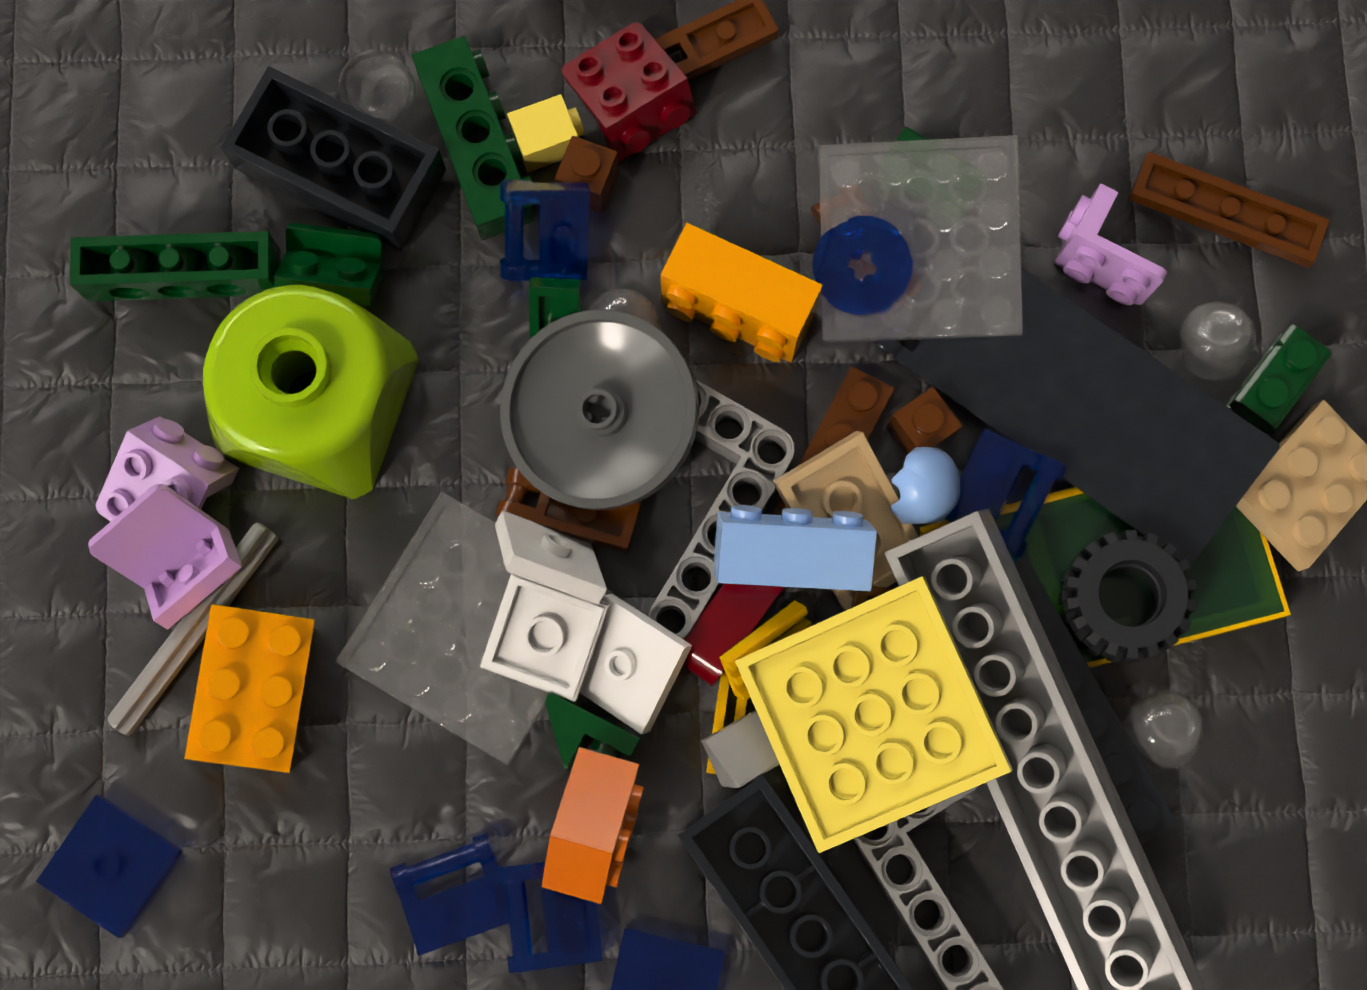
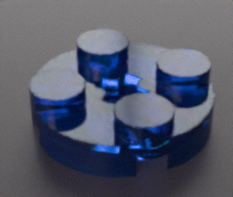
(849, 242)

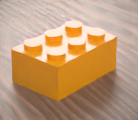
(738, 294)
(249, 689)

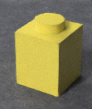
(544, 131)

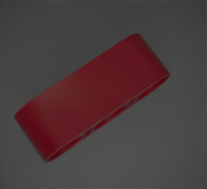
(724, 623)

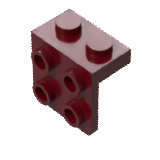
(631, 89)

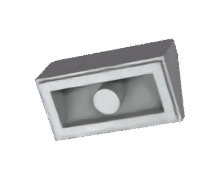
(740, 751)

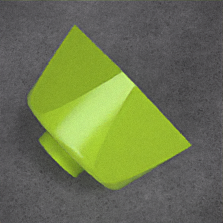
(336, 426)

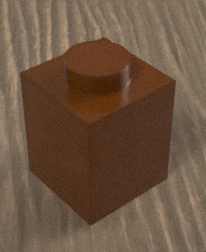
(592, 165)
(924, 423)

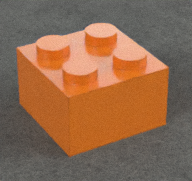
(592, 826)

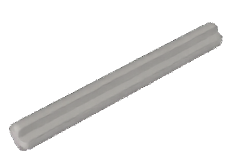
(188, 636)

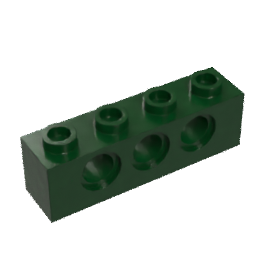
(442, 72)
(173, 265)

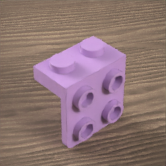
(1099, 261)
(163, 455)
(168, 551)

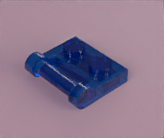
(561, 230)
(991, 478)
(457, 911)
(568, 920)

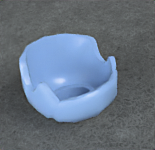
(926, 486)

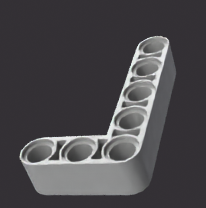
(748, 471)
(923, 886)

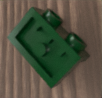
(333, 261)

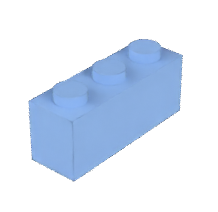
(794, 549)

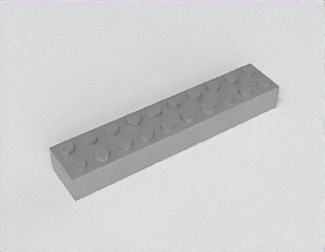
(1059, 794)

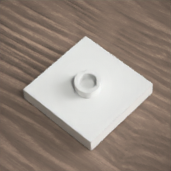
(549, 557)
(544, 637)
(633, 665)

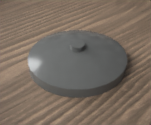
(599, 410)

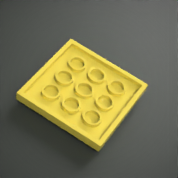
(873, 715)

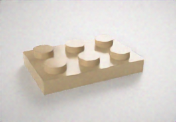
(849, 480)
(1309, 486)

